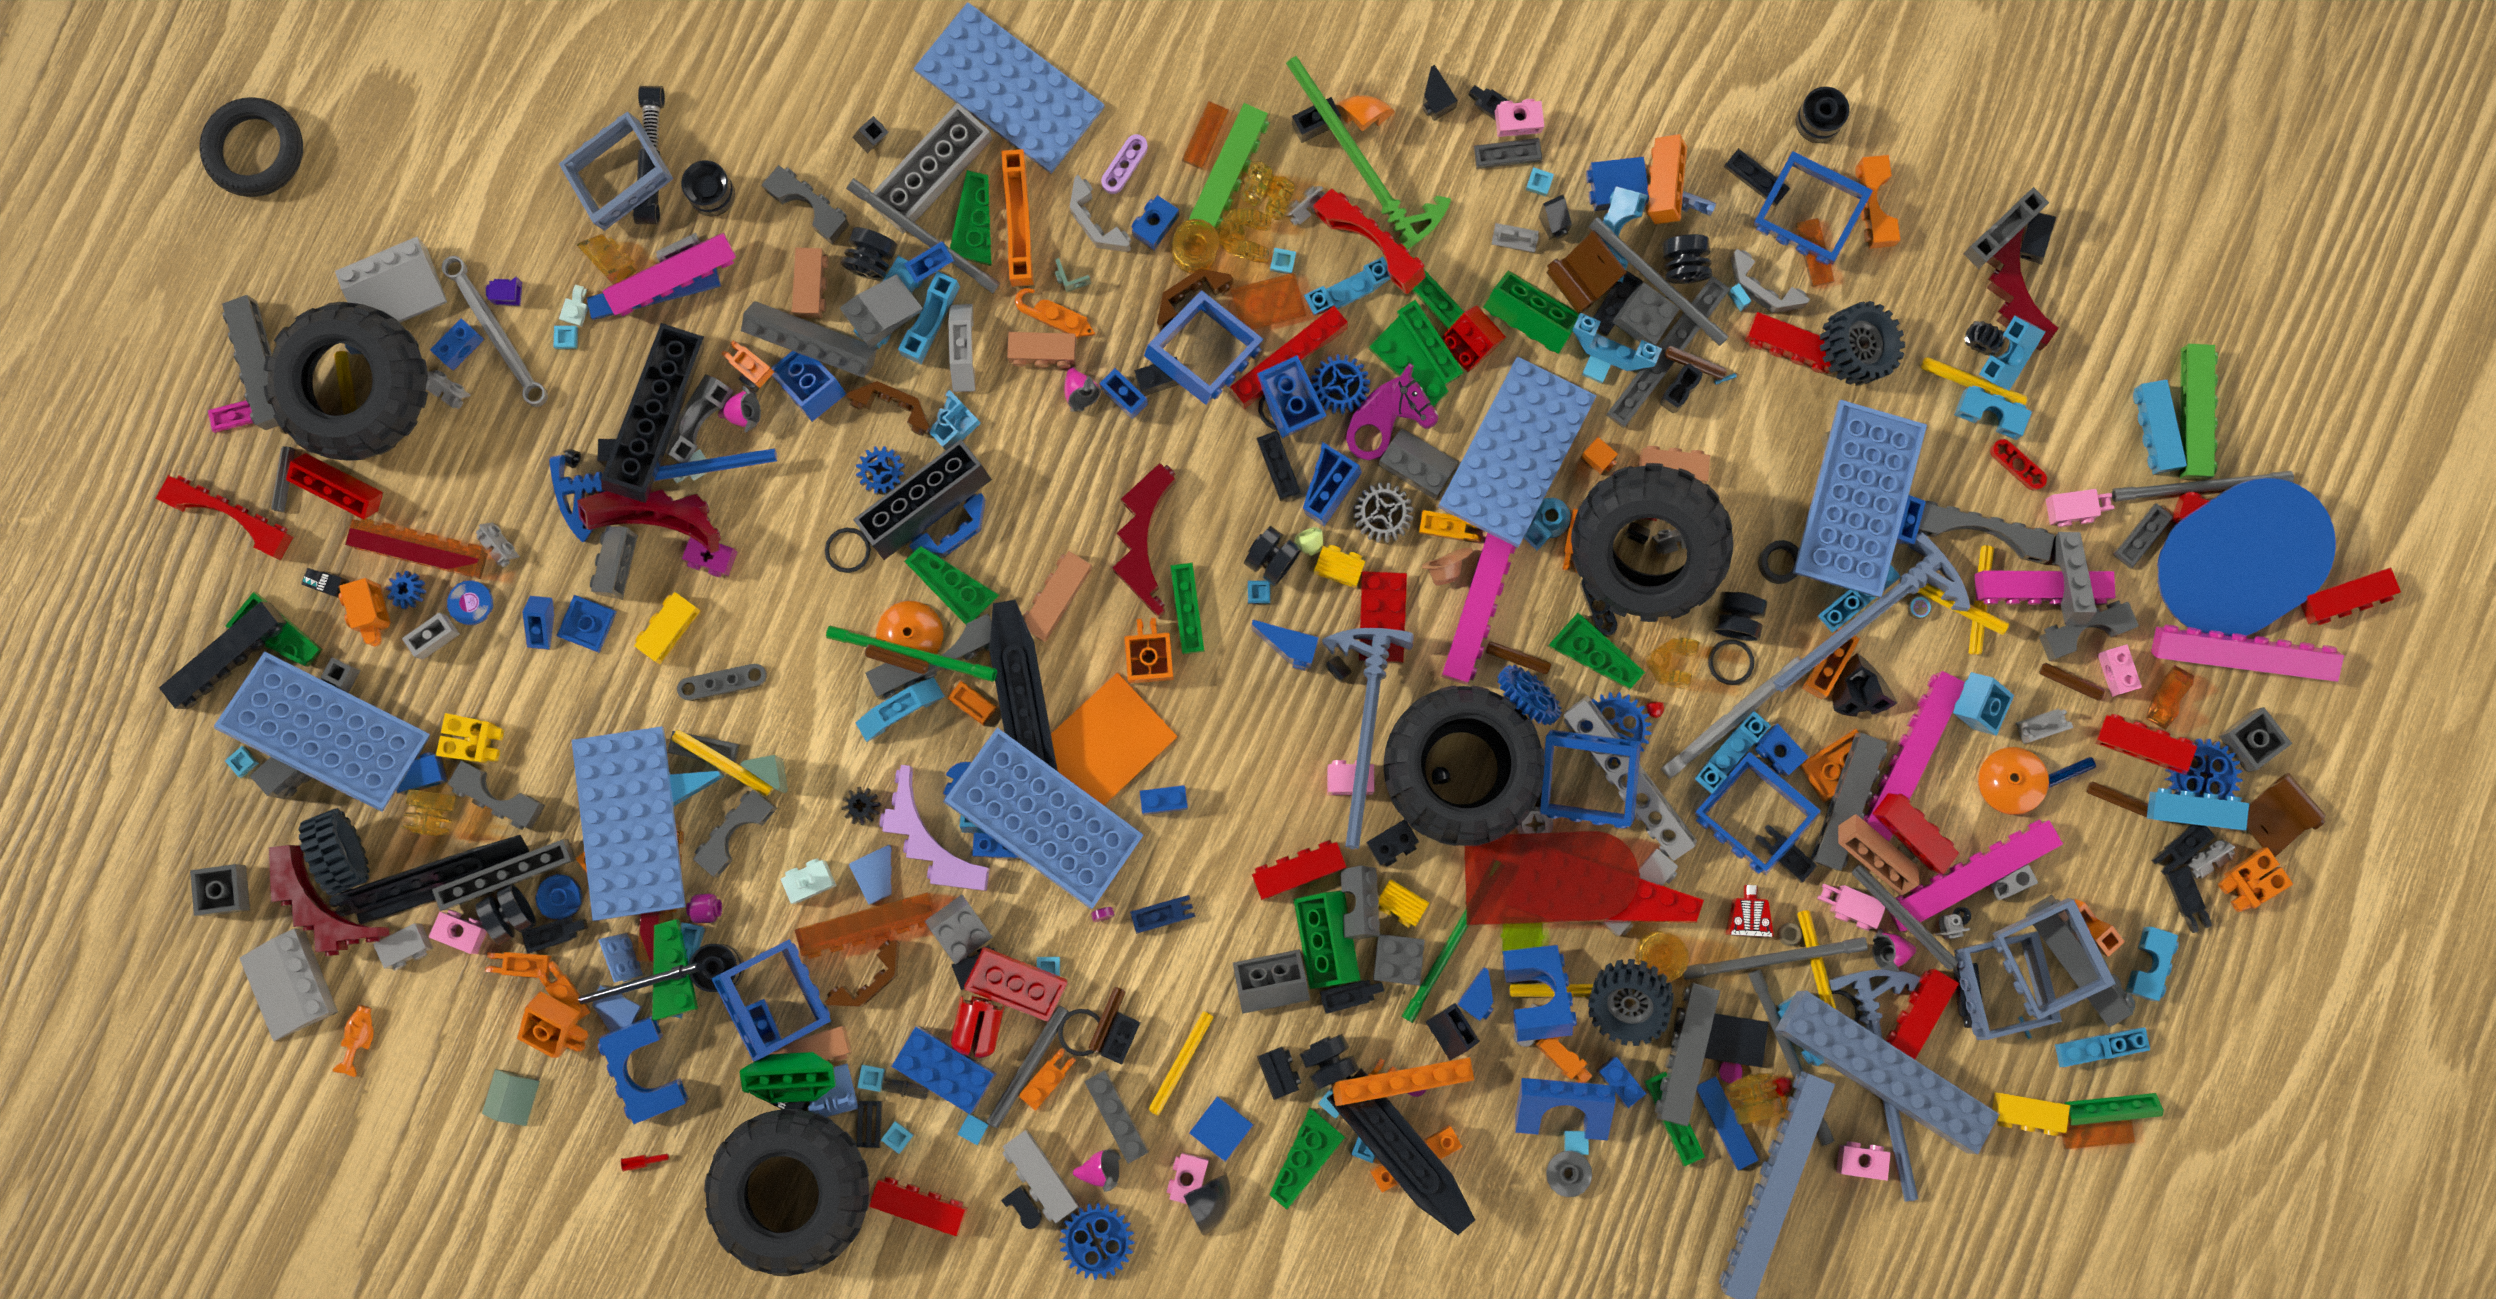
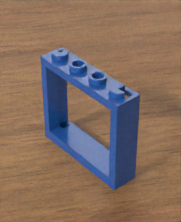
(1828, 176)
(1180, 373)
(1597, 744)
(1777, 783)
(740, 1015)

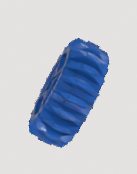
(1348, 381)

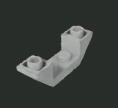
(1114, 239)
(1793, 300)
(960, 347)

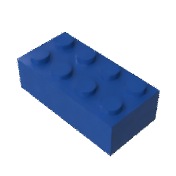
(943, 1070)

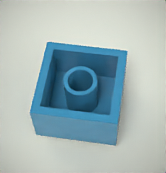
(1983, 703)

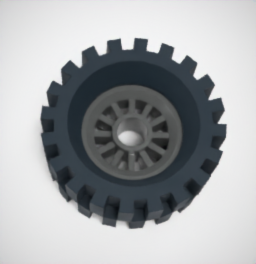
(1862, 343)
(333, 851)
(1627, 1018)

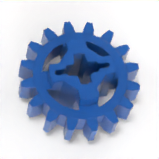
(882, 460)

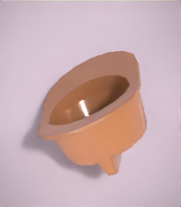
(1448, 567)

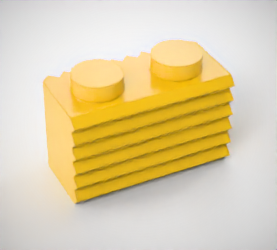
(1339, 566)
(1402, 903)

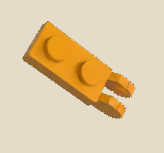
(1446, 526)

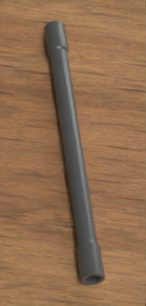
(865, 194)
(1607, 234)
(2133, 493)
(1847, 946)
(1761, 988)

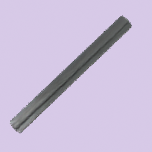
(1905, 917)
(1027, 1068)

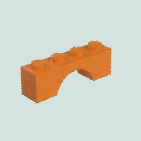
(1880, 228)

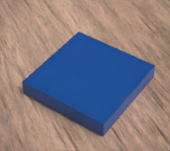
(586, 623)
(1221, 1128)

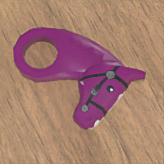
(1391, 400)

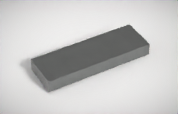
(1507, 153)
(2143, 535)
(727, 749)

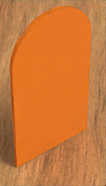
(1109, 740)

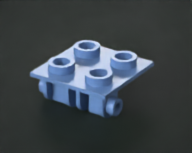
(620, 957)
(840, 1098)

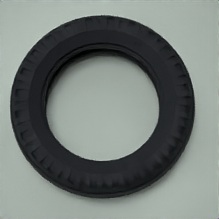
(225, 120)

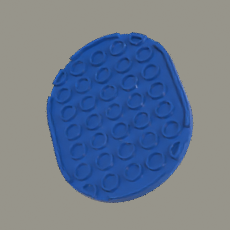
(2246, 557)

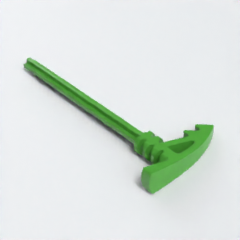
(1390, 206)

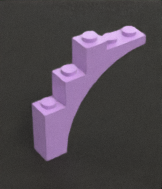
(905, 820)

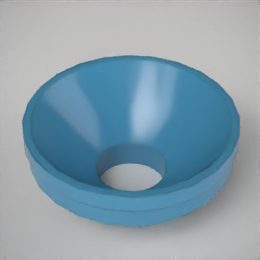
(1561, 524)

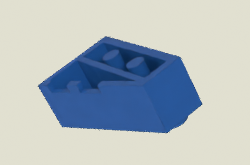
(1330, 484)

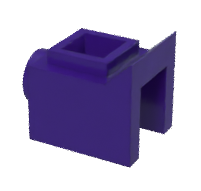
(505, 291)

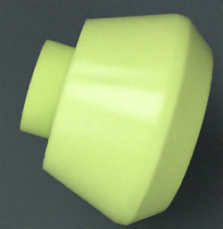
(1310, 540)

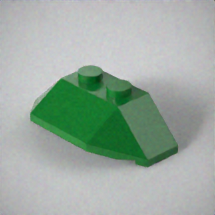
(788, 1077)

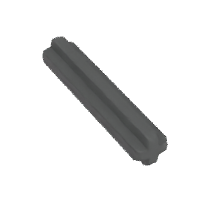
(281, 484)

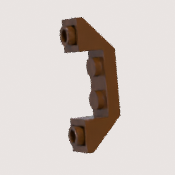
(1217, 282)
(865, 396)
(889, 956)

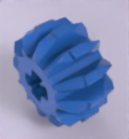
(397, 591)

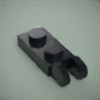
(2184, 846)
(1793, 861)
(2188, 897)

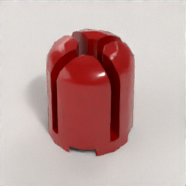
(966, 1023)

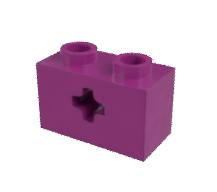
(719, 565)

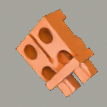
(2252, 882)
(1563, 1059)

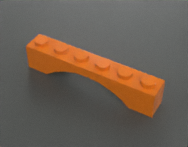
(1017, 218)
(1402, 1081)

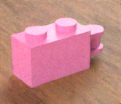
(2077, 506)
(1853, 906)

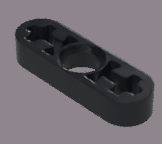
(1598, 623)

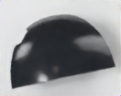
(1861, 689)
(1209, 1203)

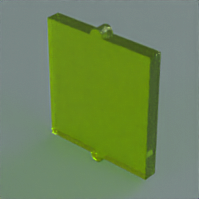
(1521, 936)

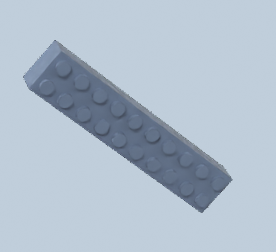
(1887, 1072)
(1776, 1186)

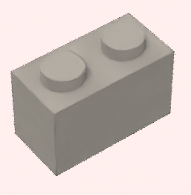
(430, 636)
(403, 946)

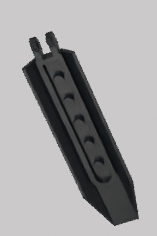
(1019, 682)
(416, 885)
(1407, 1159)

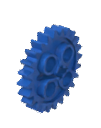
(1529, 695)
(1623, 709)
(2224, 778)
(1078, 1250)

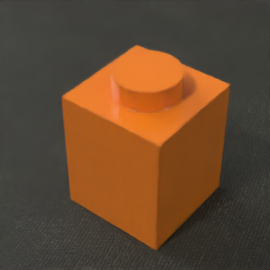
(1600, 456)

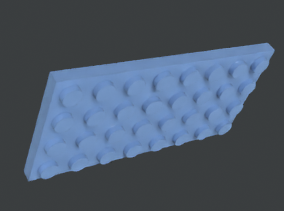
(1009, 87)
(1517, 452)
(1859, 498)
(322, 731)
(1043, 818)
(628, 823)

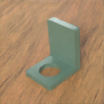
(1072, 285)

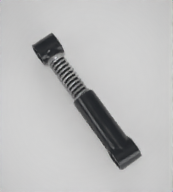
(651, 100)

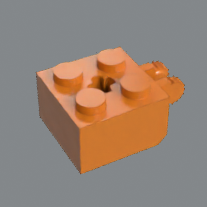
(365, 609)
(1137, 648)
(551, 1026)

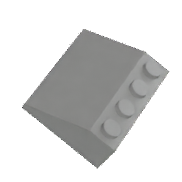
(394, 281)
(288, 983)

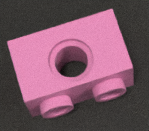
(1509, 126)
(2119, 670)
(445, 928)
(1877, 1161)
(1190, 1164)

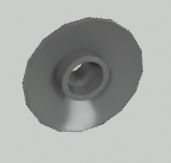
(1580, 1177)

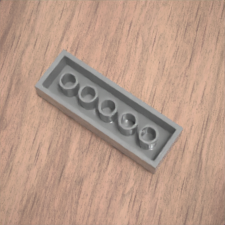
(933, 164)

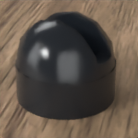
(572, 458)
(1440, 776)
(1967, 914)

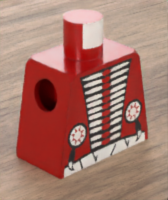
(1750, 915)

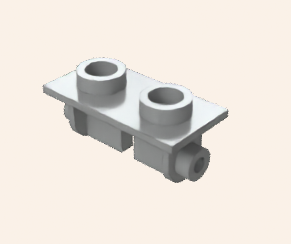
(1298, 210)
(1515, 237)
(677, 247)
(453, 392)
(491, 535)
(1667, 541)
(2218, 852)
(1951, 926)

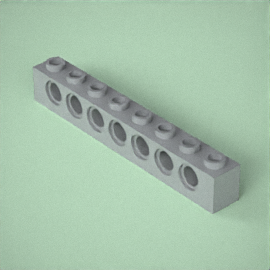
(1672, 847)

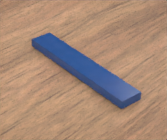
(600, 308)

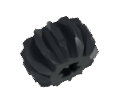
(1984, 338)
(856, 813)

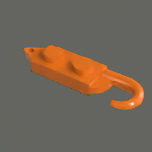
(1055, 315)

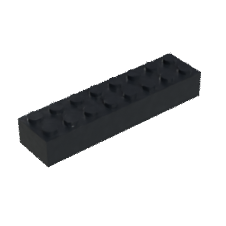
(652, 413)

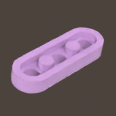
(1125, 155)

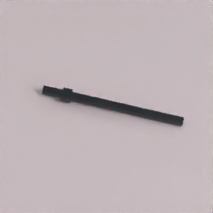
(676, 973)

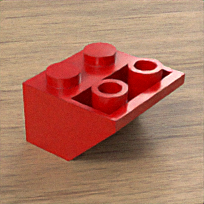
(1472, 338)

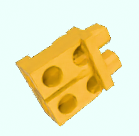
(476, 741)

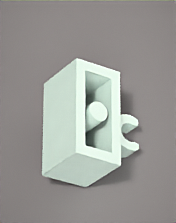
(807, 881)

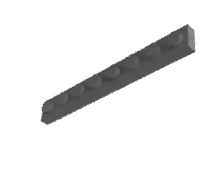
(1679, 338)

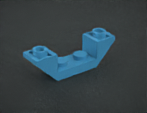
(1350, 289)
(1611, 351)
(898, 707)
(1731, 751)

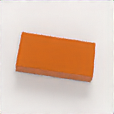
(972, 703)

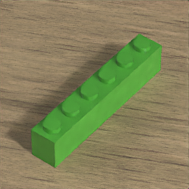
(1230, 165)
(2198, 411)

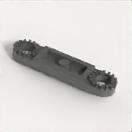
(721, 682)

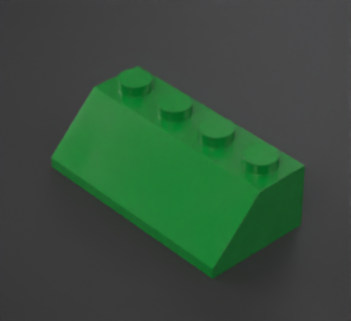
(1532, 312)
(1326, 952)

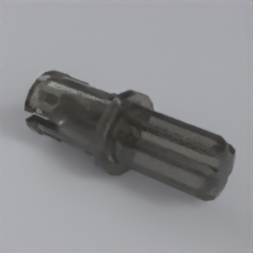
(905, 1088)

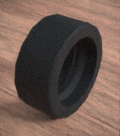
(1763, 563)

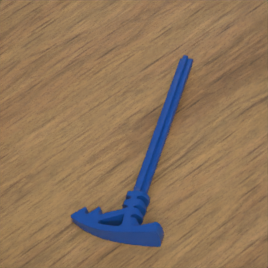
(579, 486)

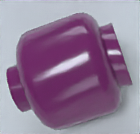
(704, 908)

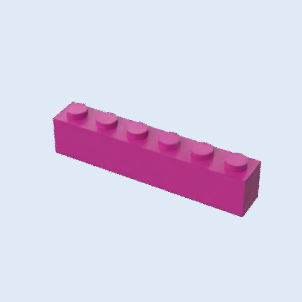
(669, 273)
(2036, 587)

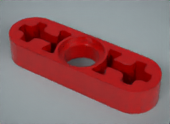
(2027, 480)

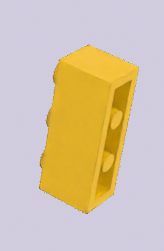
(666, 627)
(2031, 1113)

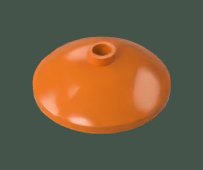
(921, 619)
(2011, 796)

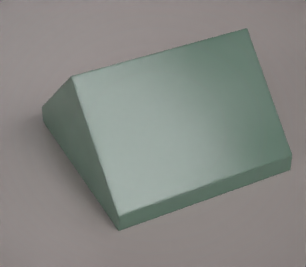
(770, 770)
(510, 1098)

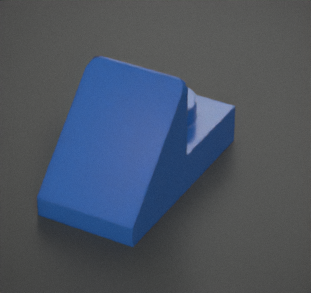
(929, 262)

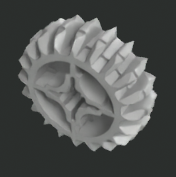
(1375, 495)

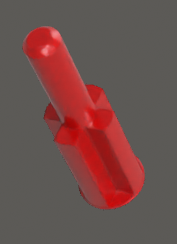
(641, 1161)

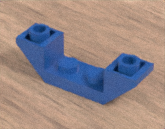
(975, 508)

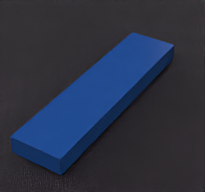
(1725, 1123)

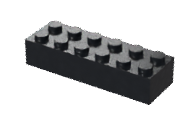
(922, 499)

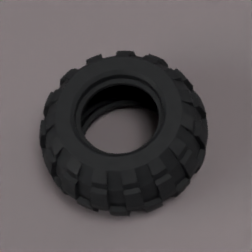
(396, 389)
(1661, 495)
(1501, 727)
(840, 1180)

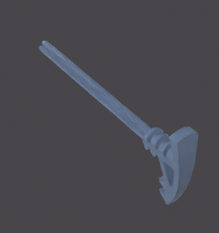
(1916, 578)
(1375, 673)
(1871, 1018)

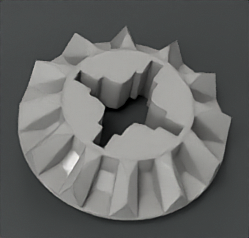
(1546, 828)

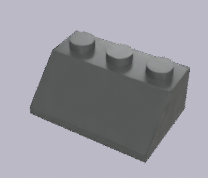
(1418, 463)
(613, 562)
(1271, 981)

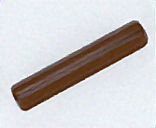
(1703, 365)
(1518, 657)
(896, 659)
(2071, 681)
(2117, 798)
(1107, 1019)

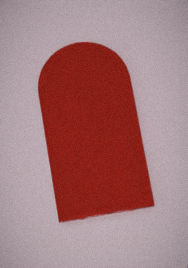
(1549, 878)

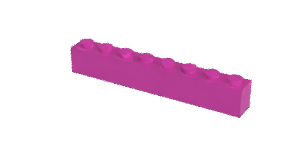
(1477, 610)
(2246, 653)
(1917, 744)
(1979, 871)

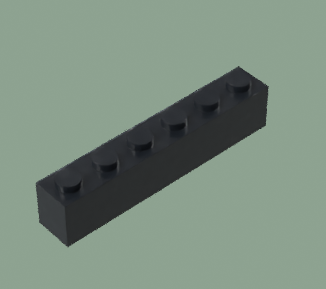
(223, 656)

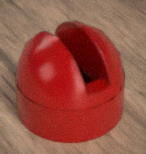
(1655, 709)
(1783, 1086)

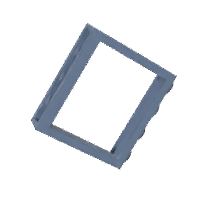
(632, 195)
(2104, 976)
(2039, 977)

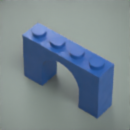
(1545, 966)
(1540, 1095)
(639, 1101)

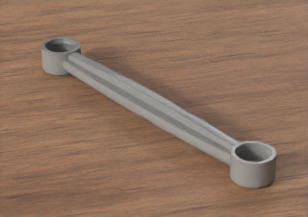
(494, 331)
(1725, 723)

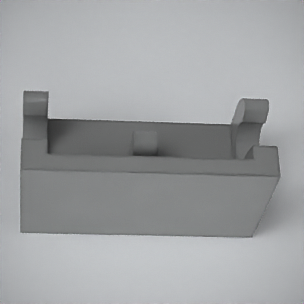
(2043, 725)

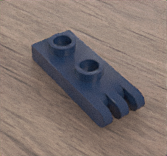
(1161, 914)

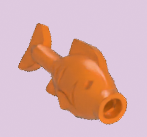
(357, 1034)

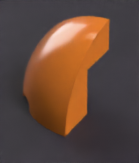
(1364, 110)

